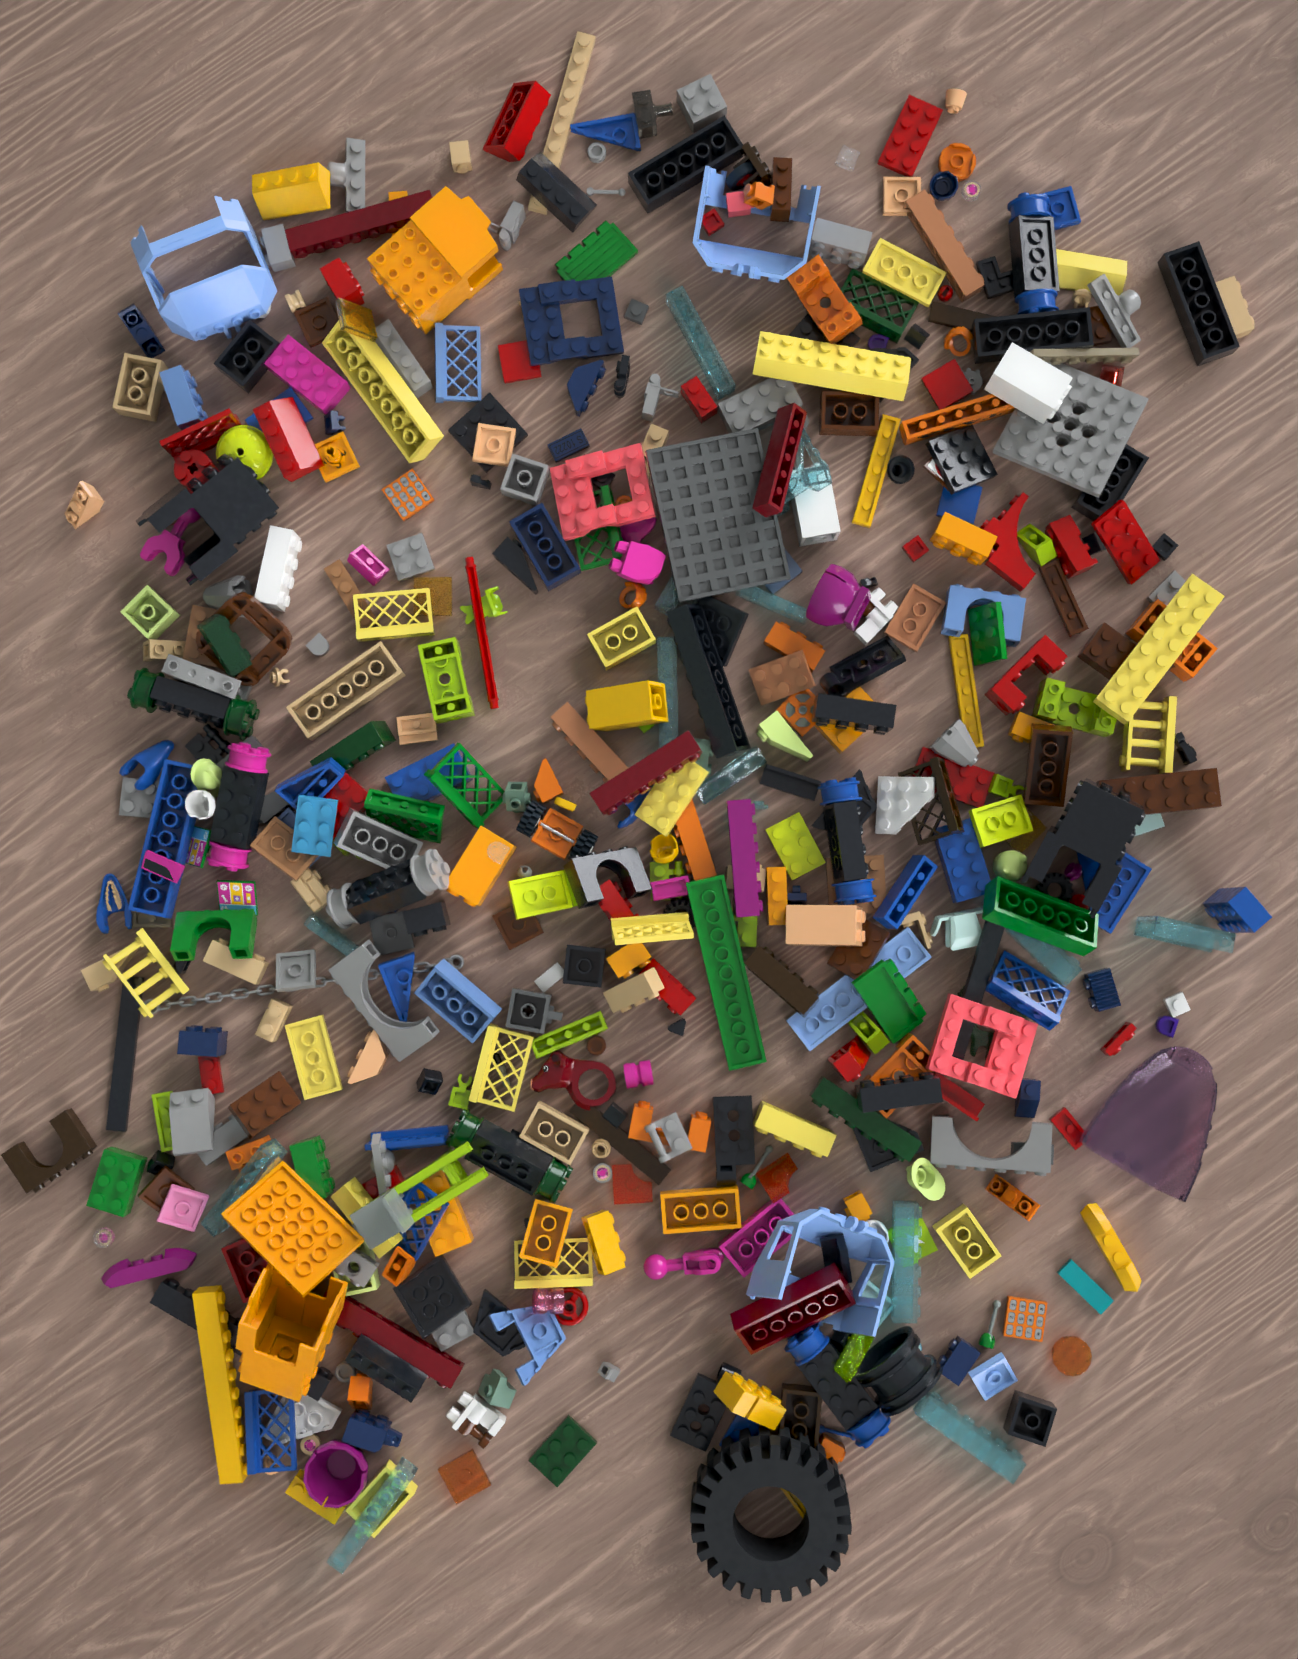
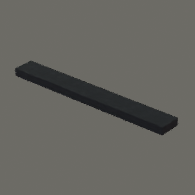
(978, 979)
(124, 1058)

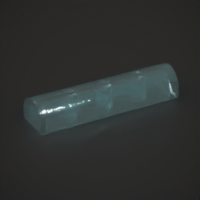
(774, 604)
(730, 775)
(330, 934)

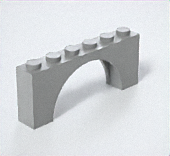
(399, 1036)
(1032, 1156)

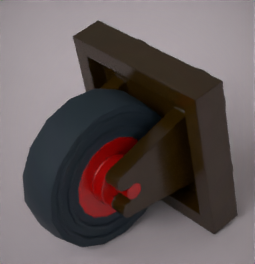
(748, 170)

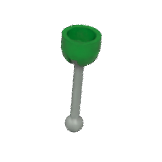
(749, 1179)
(987, 1339)

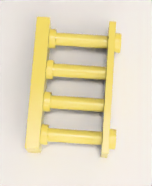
(1165, 744)
(165, 971)

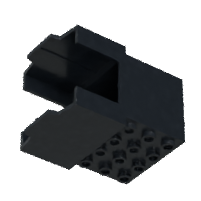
(227, 500)
(1096, 826)

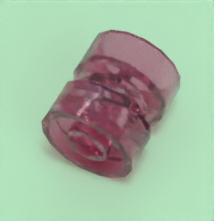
(548, 1300)

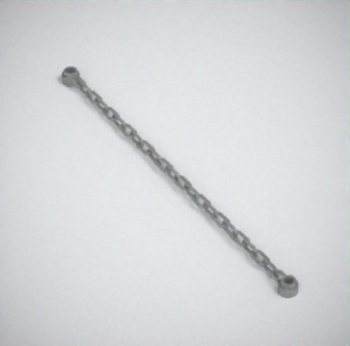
(450, 960)

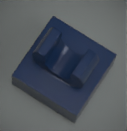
(331, 422)
(796, 896)

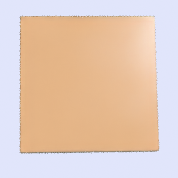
(896, 192)
(493, 444)

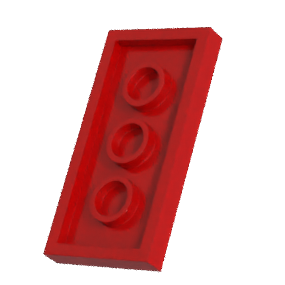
(910, 136)
(1125, 542)
(968, 783)

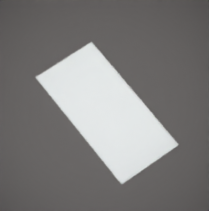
(550, 977)

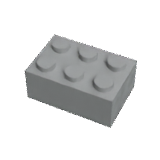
(840, 243)

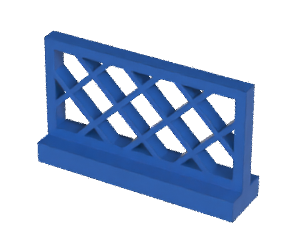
(1022, 1000)
(413, 1137)
(427, 1228)
(254, 1433)

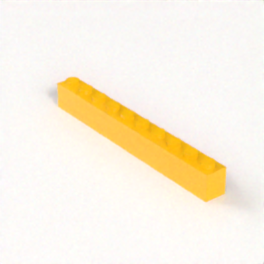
(220, 1383)

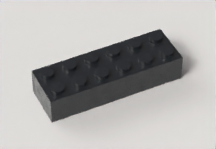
(684, 164)
(1198, 303)
(1031, 331)

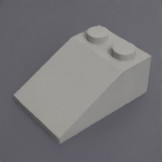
(192, 1121)

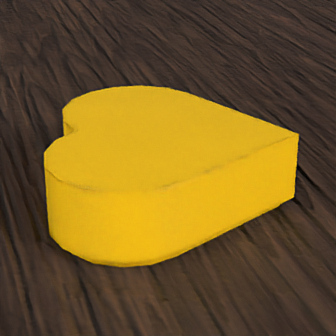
(565, 804)

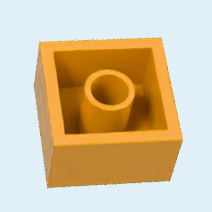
(628, 958)

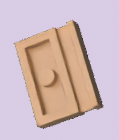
(416, 729)

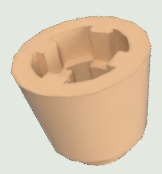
(954, 100)

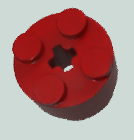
(188, 463)

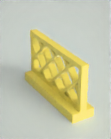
(393, 631)
(651, 928)
(484, 1065)
(559, 1280)

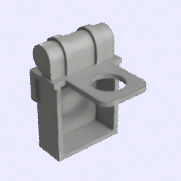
(510, 226)
(652, 395)

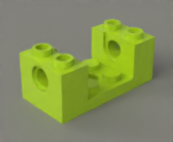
(451, 699)
(1053, 707)

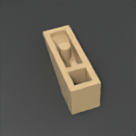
(99, 977)

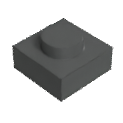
(636, 311)

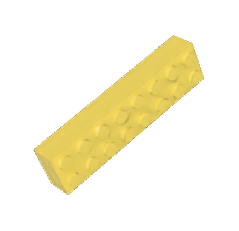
(832, 366)
(384, 393)
(1158, 649)

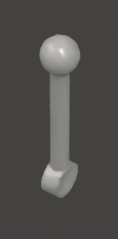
(590, 191)

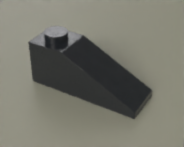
(512, 558)

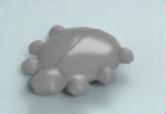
(974, 379)

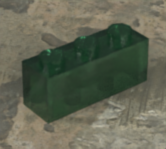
(225, 644)

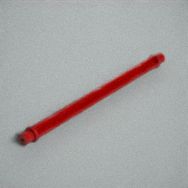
(481, 632)

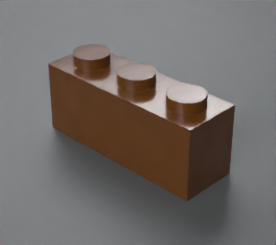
(782, 181)

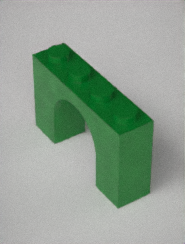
(192, 924)

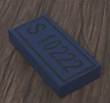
(568, 445)

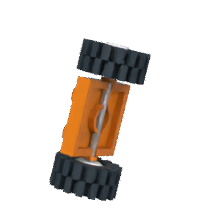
(555, 832)

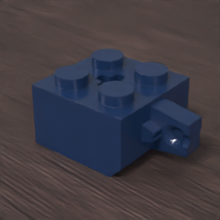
(370, 1431)

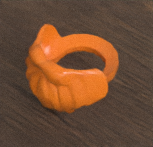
(948, 340)
(641, 595)

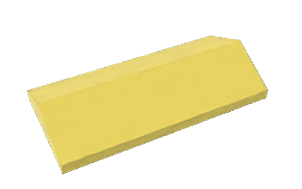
(1080, 269)

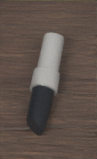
(497, 1058)

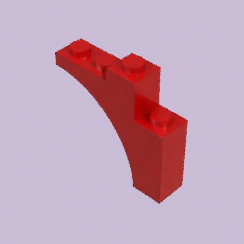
(1007, 557)

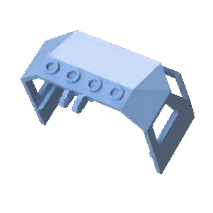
(748, 260)
(219, 300)
(863, 1244)

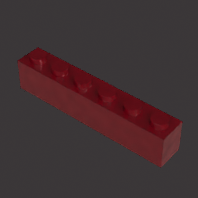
(779, 460)
(646, 773)

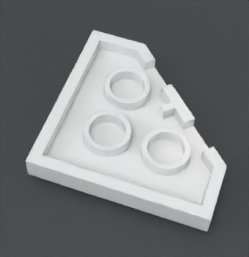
(900, 801)
(310, 1418)

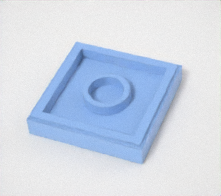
(993, 1376)

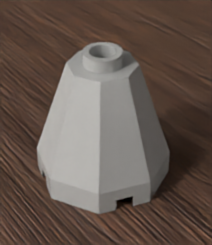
(220, 592)
(956, 745)

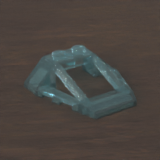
(810, 478)

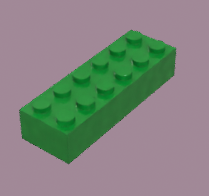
(1040, 916)

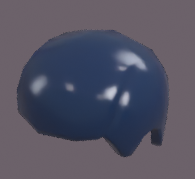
(943, 186)

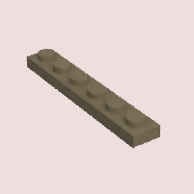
(1087, 355)

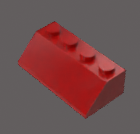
(517, 121)
(288, 438)

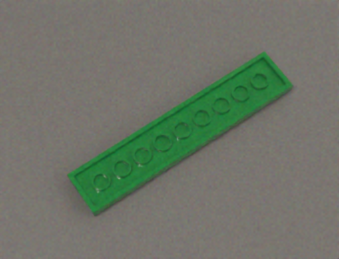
(726, 972)

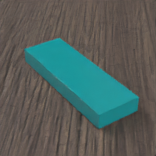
(1085, 1286)

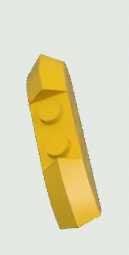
(1111, 1247)

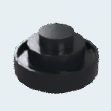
(900, 469)

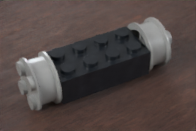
(388, 889)

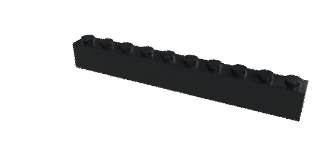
(179, 1304)

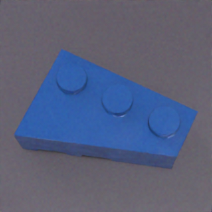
(312, 782)

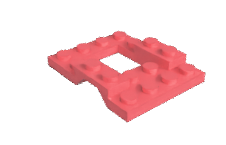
(576, 496)
(1007, 1051)

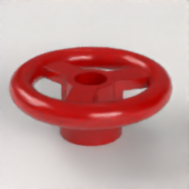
(572, 1312)

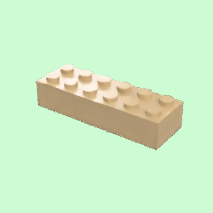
(345, 691)

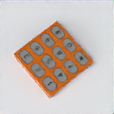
(408, 495)
(1024, 1318)

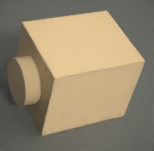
(460, 156)

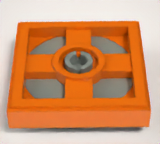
(798, 711)

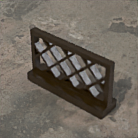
(947, 800)

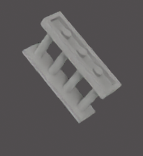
(204, 678)

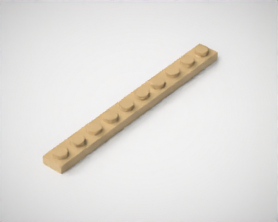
(566, 105)

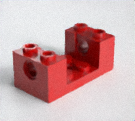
(1044, 656)

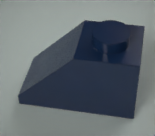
(1027, 1098)

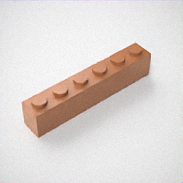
(943, 245)
(588, 743)

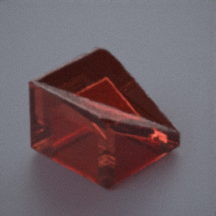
(1112, 374)

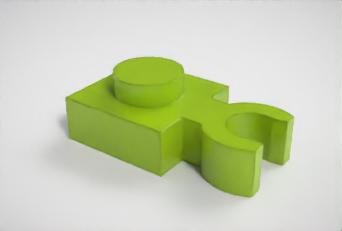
(1003, 786)
(460, 1095)

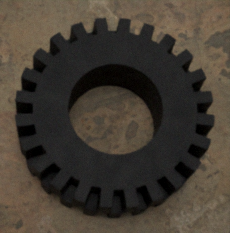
(763, 1561)

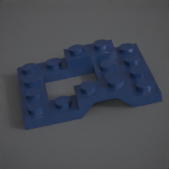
(545, 327)

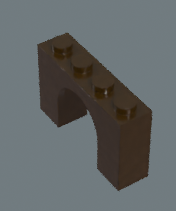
(76, 1144)

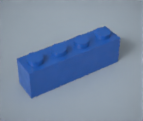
(905, 891)

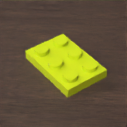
(1000, 820)
(795, 846)
(539, 894)

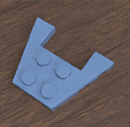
(539, 1332)

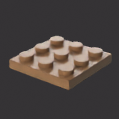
(876, 871)

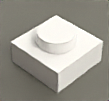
(1176, 1004)

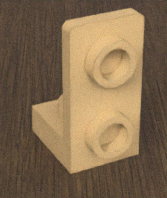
(160, 649)
(921, 921)

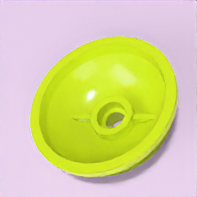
(253, 442)

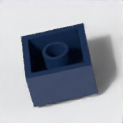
(202, 1042)

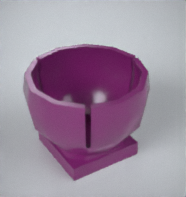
(838, 599)
(335, 1472)

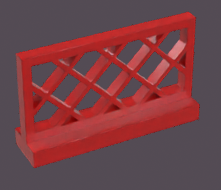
(202, 435)

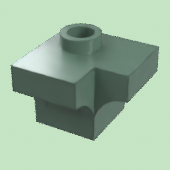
(497, 1390)

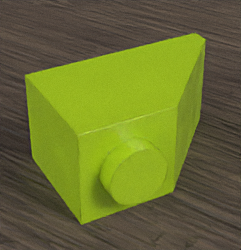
(1036, 544)
(868, 1032)

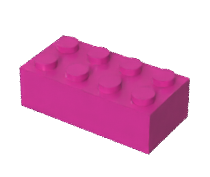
(307, 375)
(747, 1243)

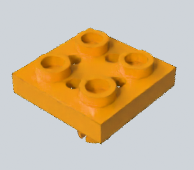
(331, 450)

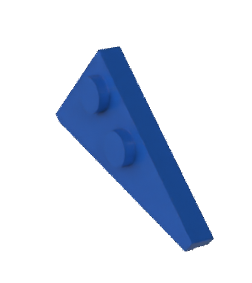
(615, 130)
(398, 979)

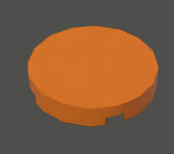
(958, 160)

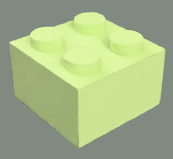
(150, 613)

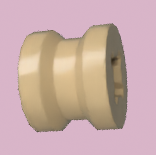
(295, 301)

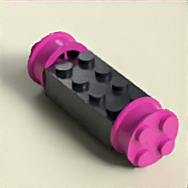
(238, 806)

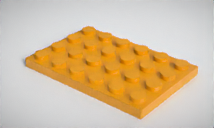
(292, 1228)

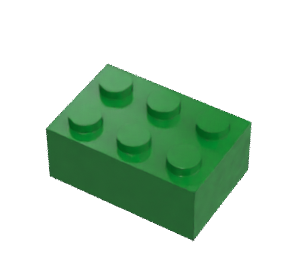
(312, 1165)
(117, 1181)

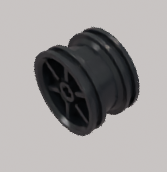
(898, 1371)

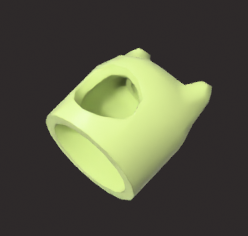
(1010, 865)

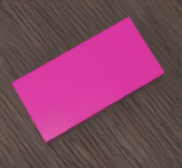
(669, 888)

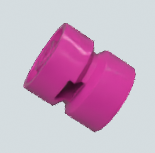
(638, 1074)

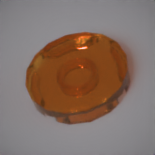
(1071, 1355)

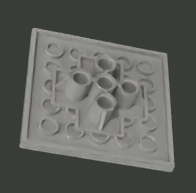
(1105, 416)

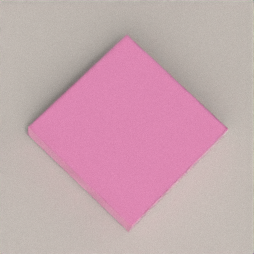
(182, 1207)

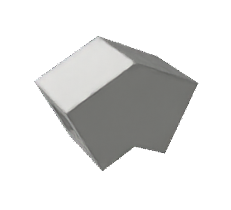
(609, 1371)

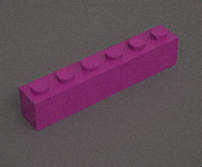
(743, 858)

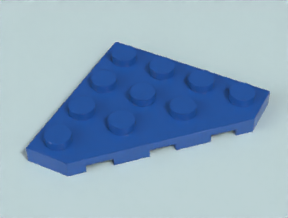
(1122, 892)

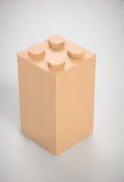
(825, 925)

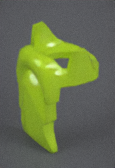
(491, 606)

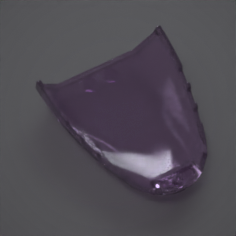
(1158, 1121)

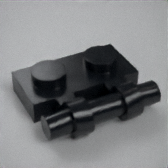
(623, 371)
(201, 746)

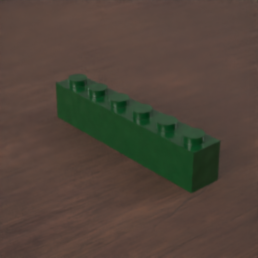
(871, 1123)

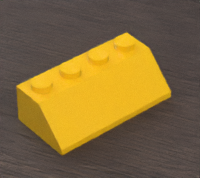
(292, 191)

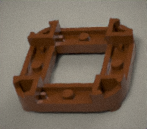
(266, 622)

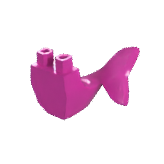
(638, 561)

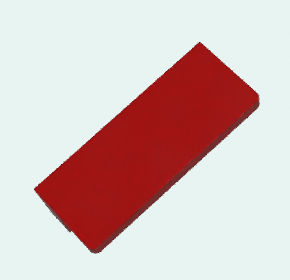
(960, 1098)

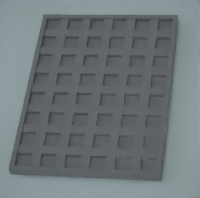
(708, 516)

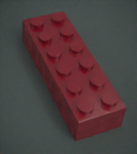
(801, 1307)

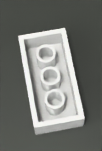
(278, 568)

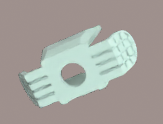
(961, 928)

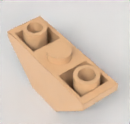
(83, 505)
(370, 1059)

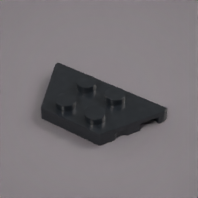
(867, 804)
(502, 1341)

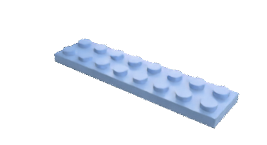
(842, 1002)

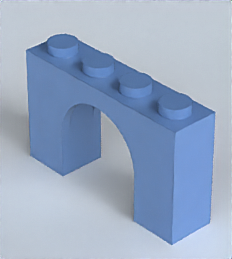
(961, 599)

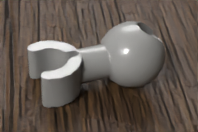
(522, 873)

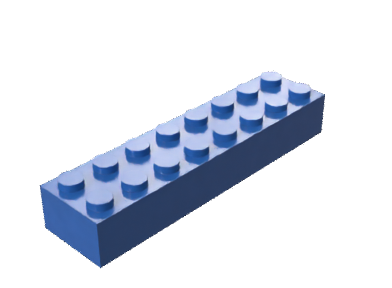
(167, 835)

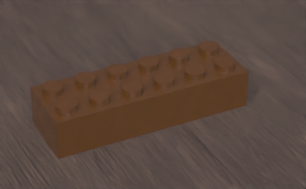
(1171, 790)

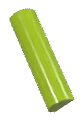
(569, 1034)

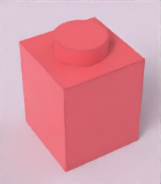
(735, 204)

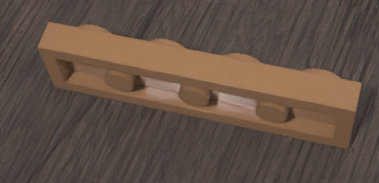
(347, 588)

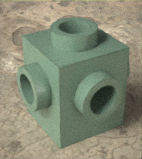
(516, 797)

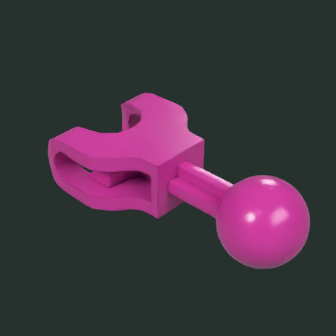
(170, 543)
(692, 1262)

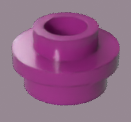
(1073, 871)

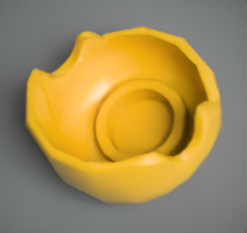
(664, 848)

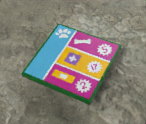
(198, 847)
(237, 895)

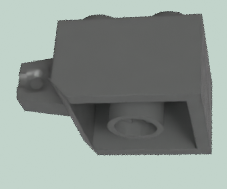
(536, 1021)

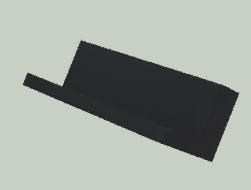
(790, 782)
(835, 1251)

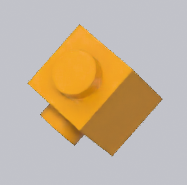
(857, 1206)

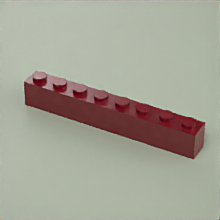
(354, 225)
(399, 1341)

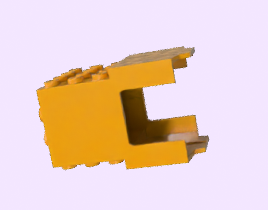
(437, 259)
(286, 1334)

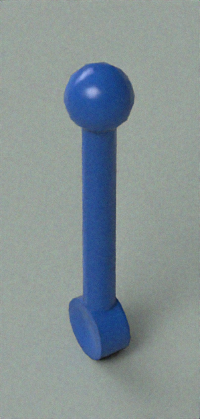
(823, 1429)

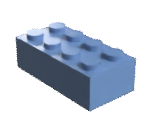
(458, 1000)

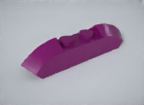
(125, 1273)

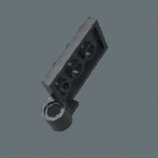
(848, 675)
(730, 1152)
(701, 1393)

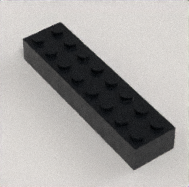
(708, 680)

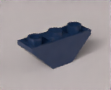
(141, 331)
(583, 384)

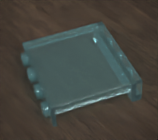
(1184, 934)

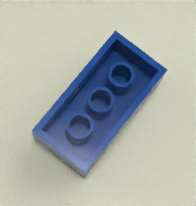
(413, 784)
(962, 863)
(1236, 910)

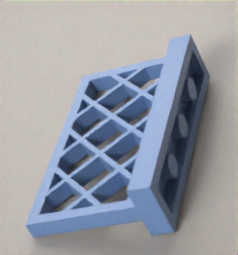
(441, 363)

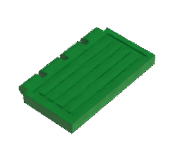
(599, 257)
(889, 1000)

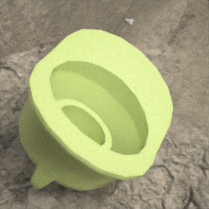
(206, 776)
(926, 1179)

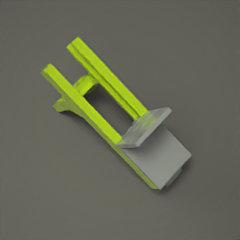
(389, 1213)

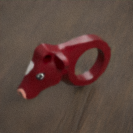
(565, 1072)

